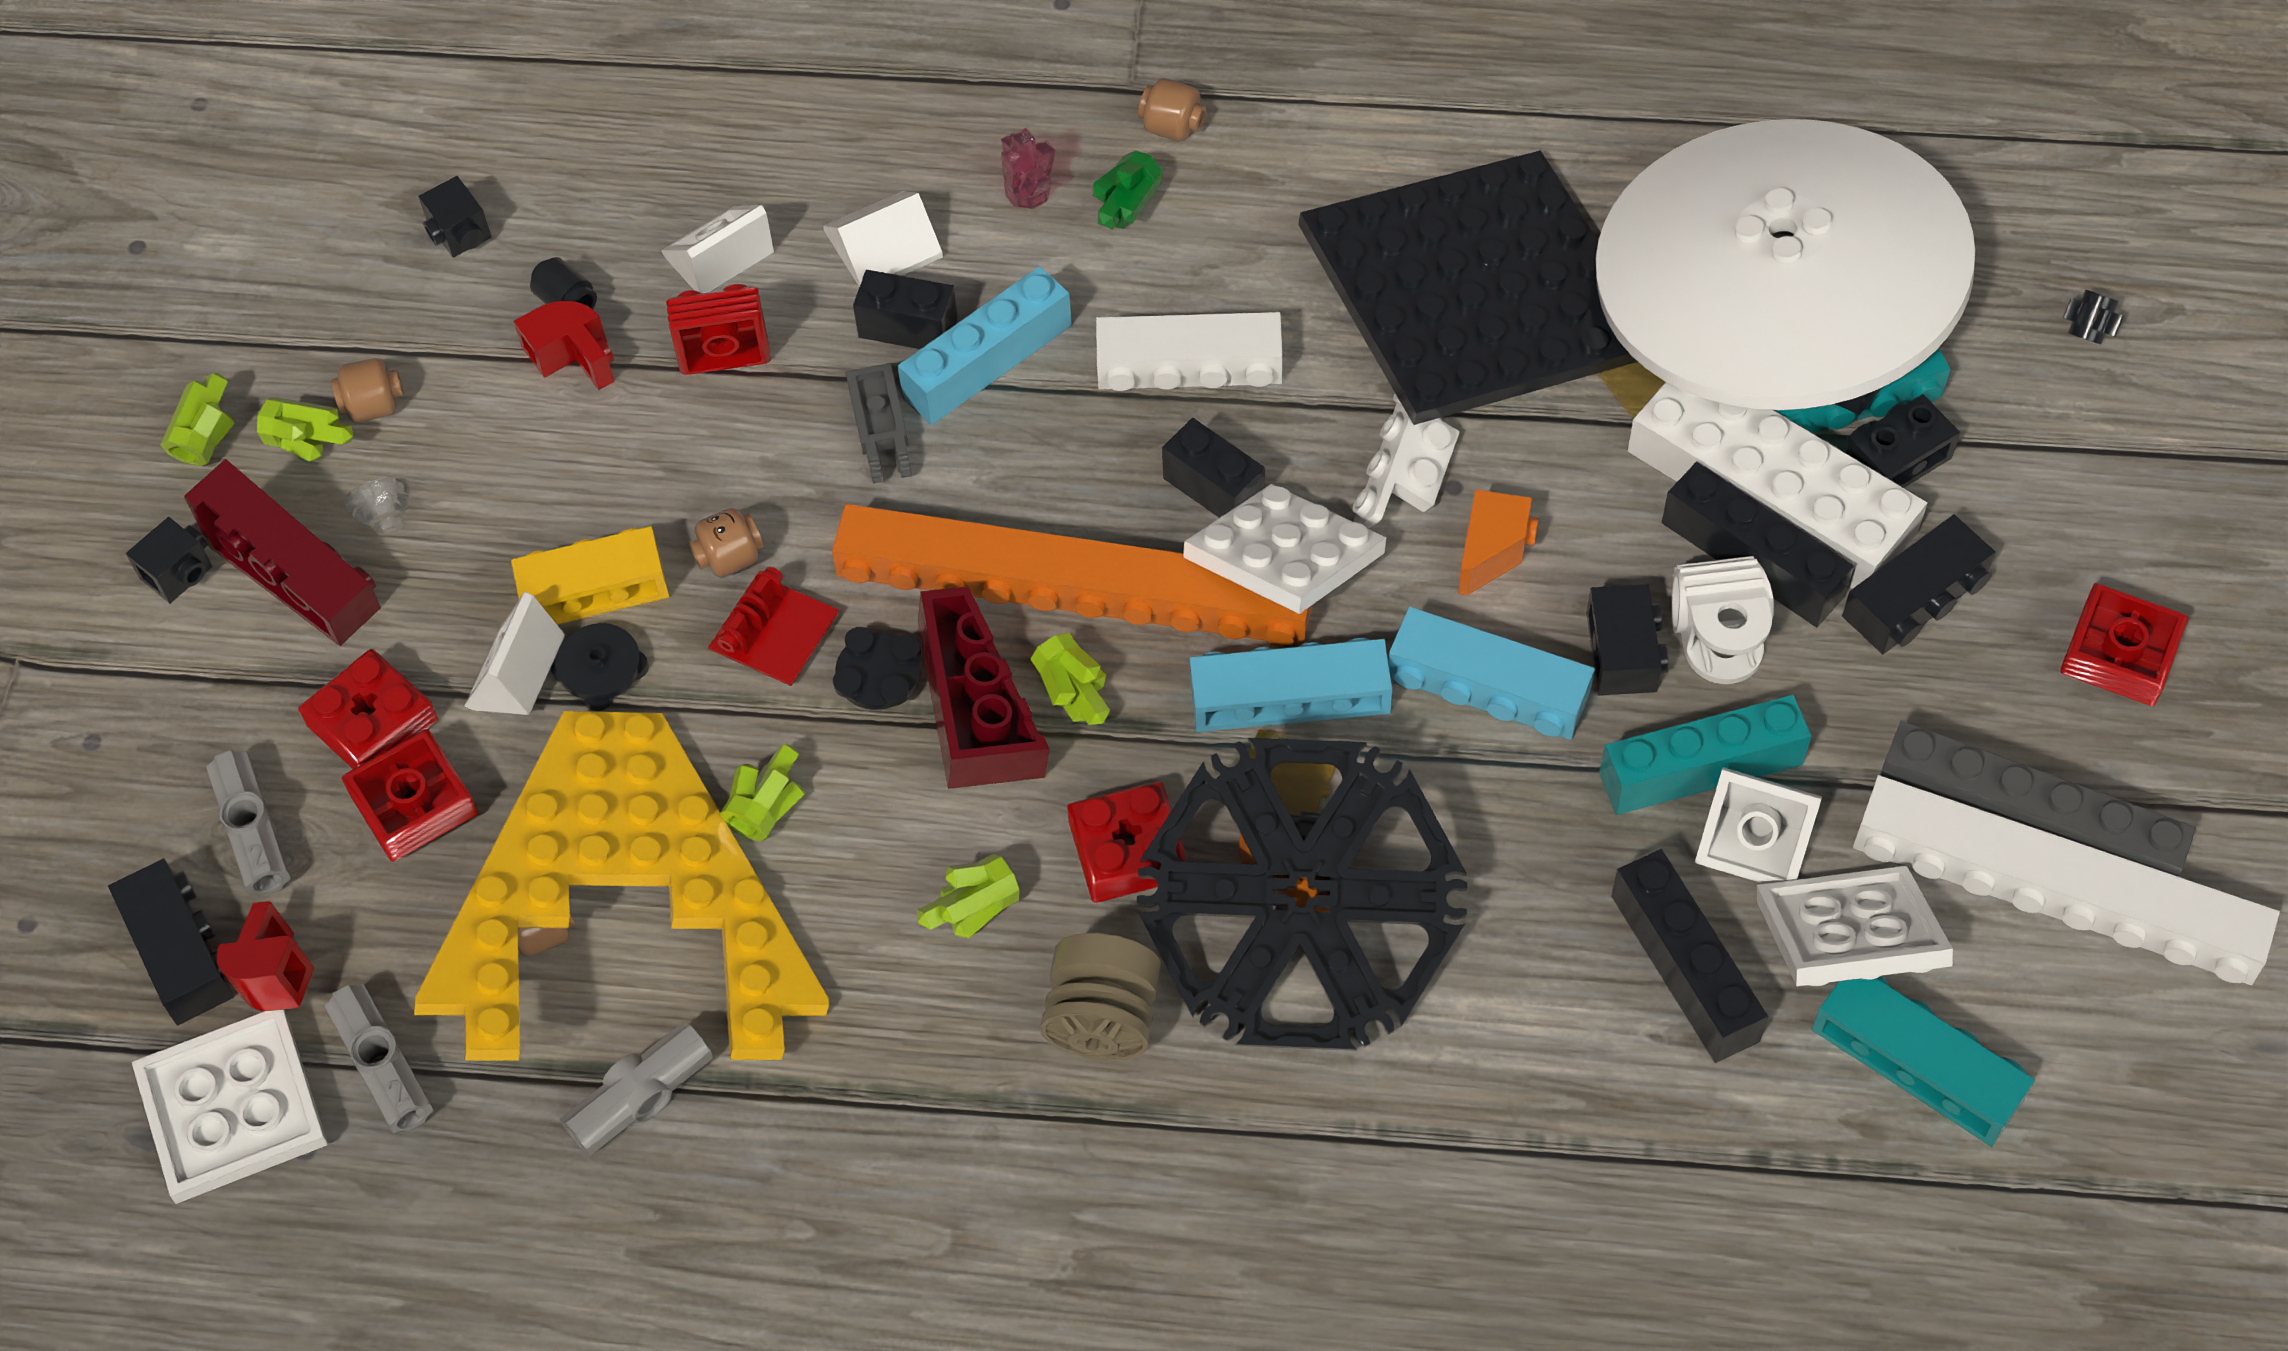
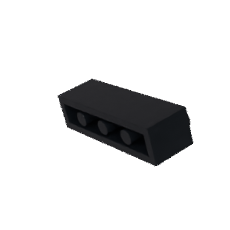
(1734, 525)
(1689, 956)

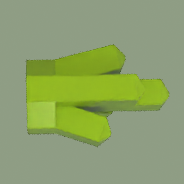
(198, 422)
(299, 425)
(1071, 678)
(762, 799)
(972, 896)

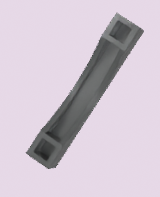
(2036, 798)

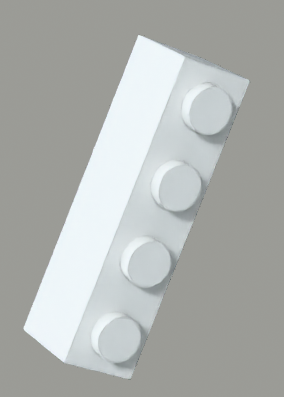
(1189, 351)

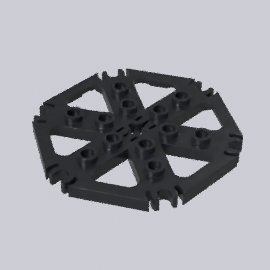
(1325, 853)

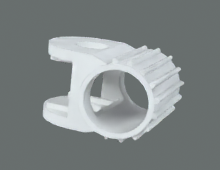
(1722, 609)

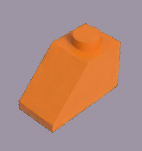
(1495, 538)

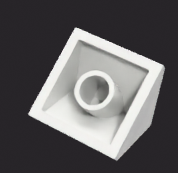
(885, 237)
(722, 247)
(517, 660)
(1757, 828)

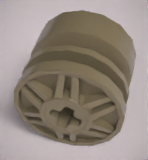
(1101, 996)

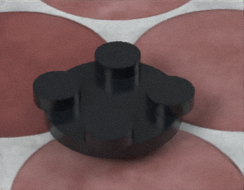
(598, 664)
(877, 668)

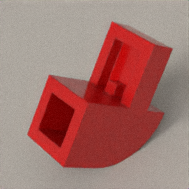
(565, 334)
(266, 961)

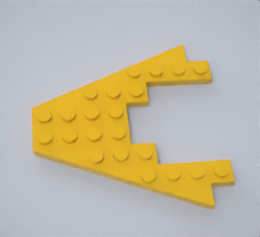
(617, 809)

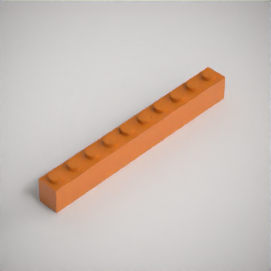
(1055, 574)

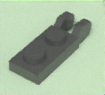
(878, 417)

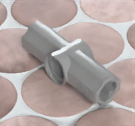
(255, 843)
(389, 1080)
(636, 1088)

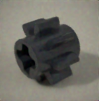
(2093, 317)

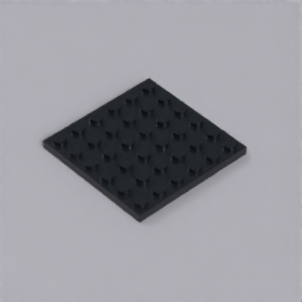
(1469, 284)

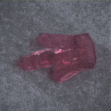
(1026, 169)

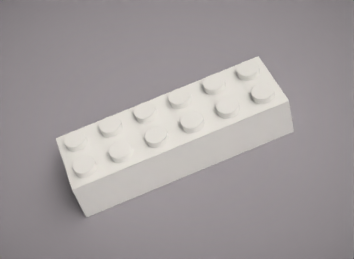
(1783, 469)

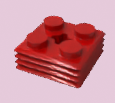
(718, 329)
(2130, 670)
(368, 684)
(409, 823)
(1099, 832)

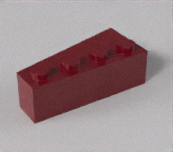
(281, 553)

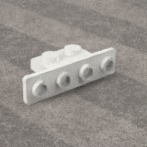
(1407, 465)

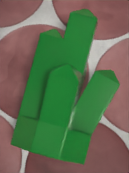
(1127, 189)

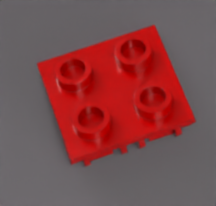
(773, 628)

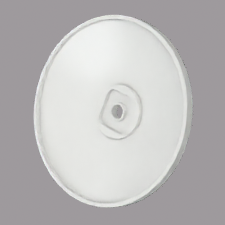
(1790, 319)

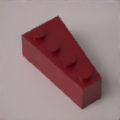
(977, 709)

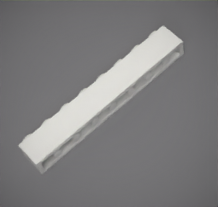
(2067, 881)

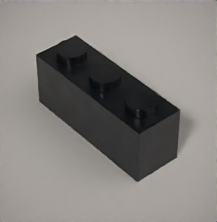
(1919, 585)
(172, 940)

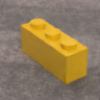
(594, 575)

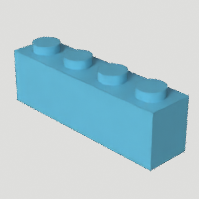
(985, 345)
(1490, 673)
(1290, 685)

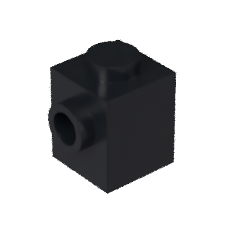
(454, 217)
(170, 559)

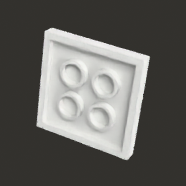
(1284, 548)
(1853, 926)
(228, 1104)

